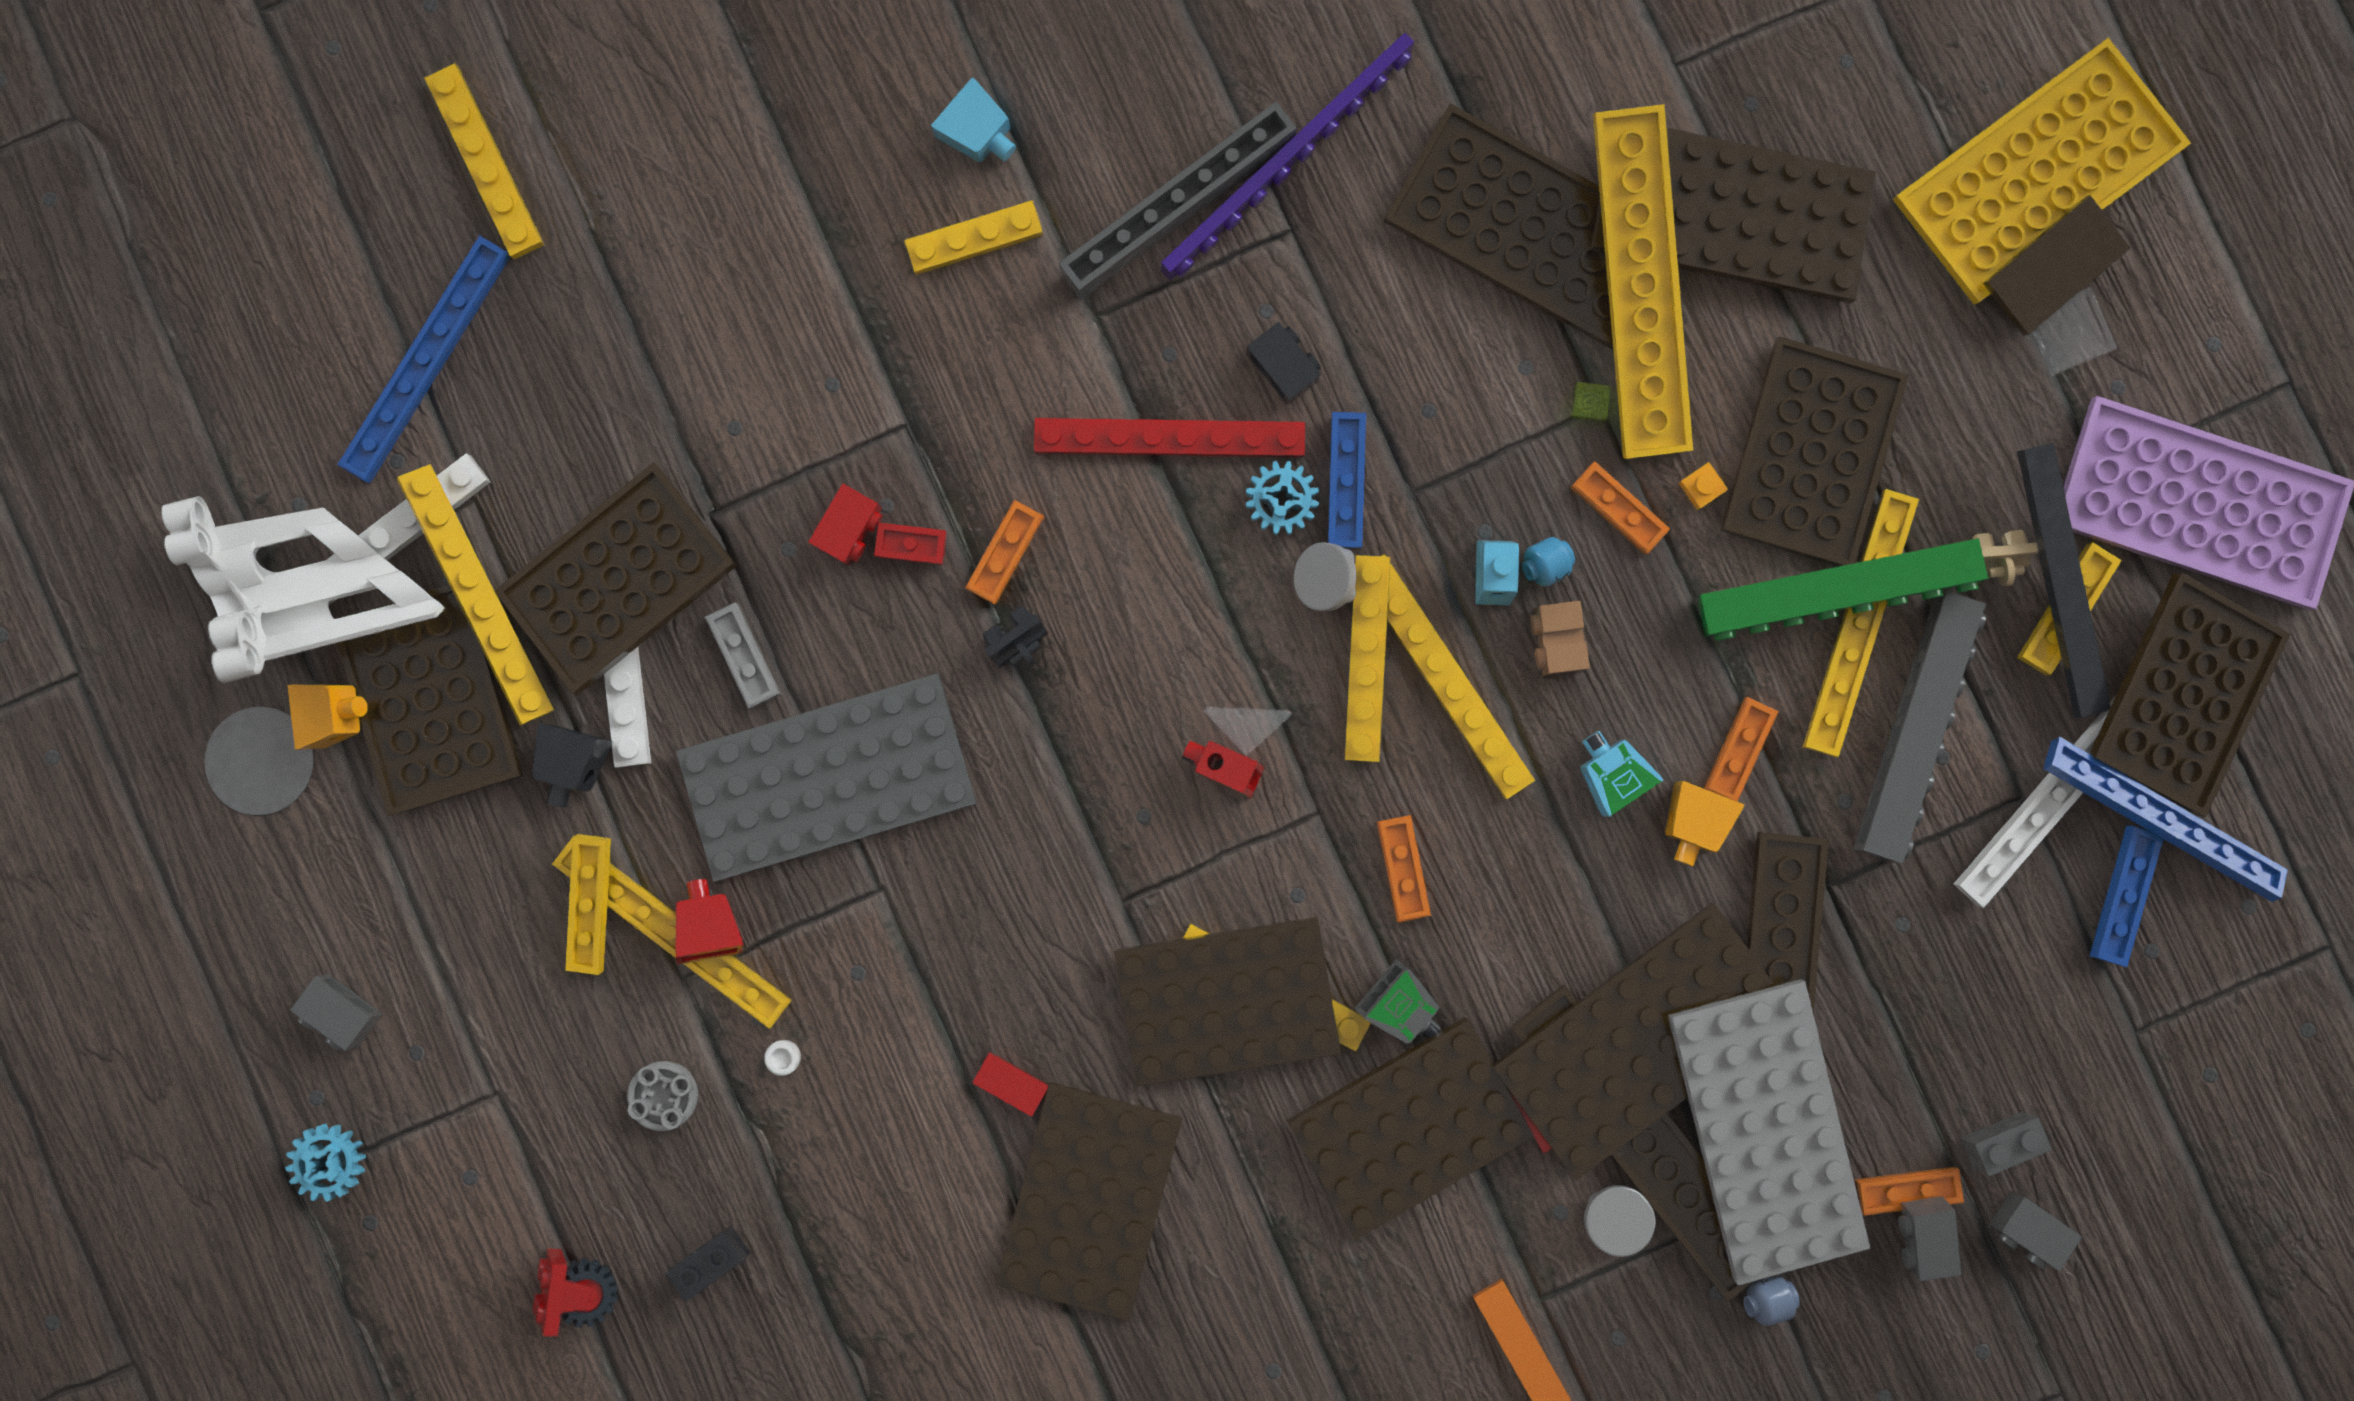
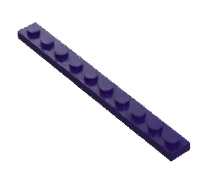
(1298, 148)

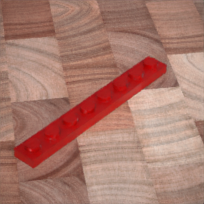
(1169, 437)

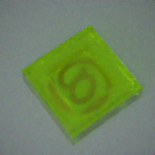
(1591, 401)

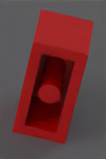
(846, 525)

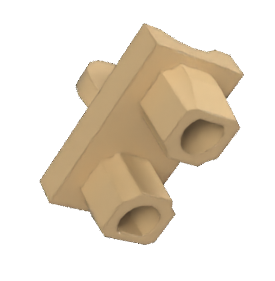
(2007, 559)

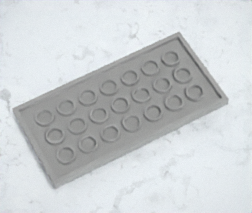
(1769, 1131)

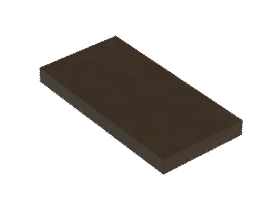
(2056, 265)

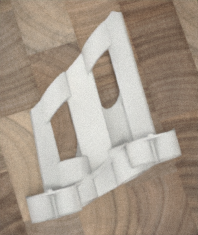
(285, 611)

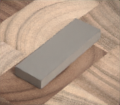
(742, 655)

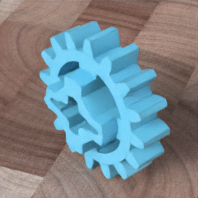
(1266, 494)
(310, 1162)

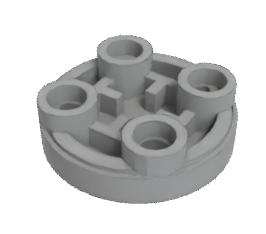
(1325, 577)
(662, 1096)
(1619, 1220)

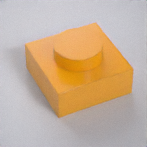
(1703, 486)

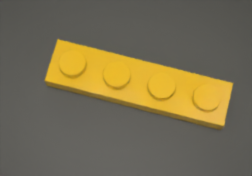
(974, 237)
(2042, 647)
(588, 904)

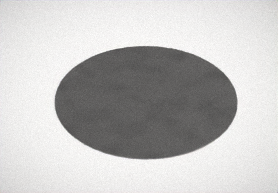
(255, 761)

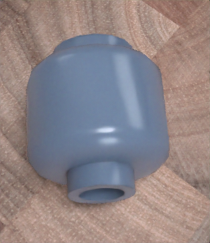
(1771, 1300)

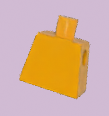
(324, 714)
(1699, 820)

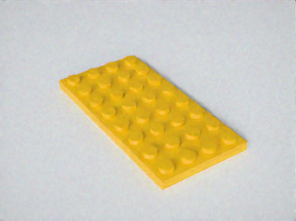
(2073, 138)

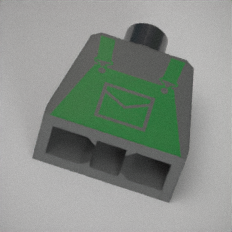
(1400, 1005)

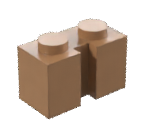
(1560, 638)

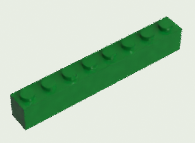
(1843, 588)

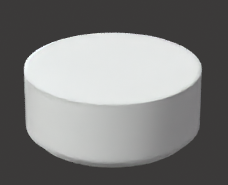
(782, 1057)

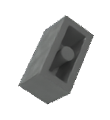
(335, 1013)
(2005, 1144)
(2035, 1231)
(1930, 1238)

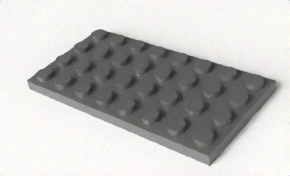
(826, 777)

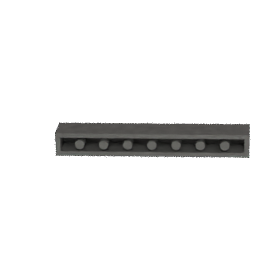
(1177, 200)
(1920, 727)

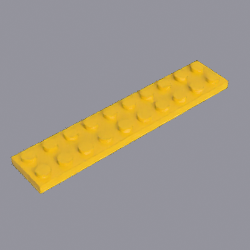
(1643, 280)

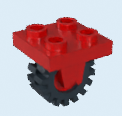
(575, 1293)

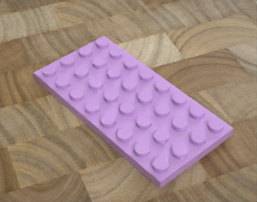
(2205, 503)

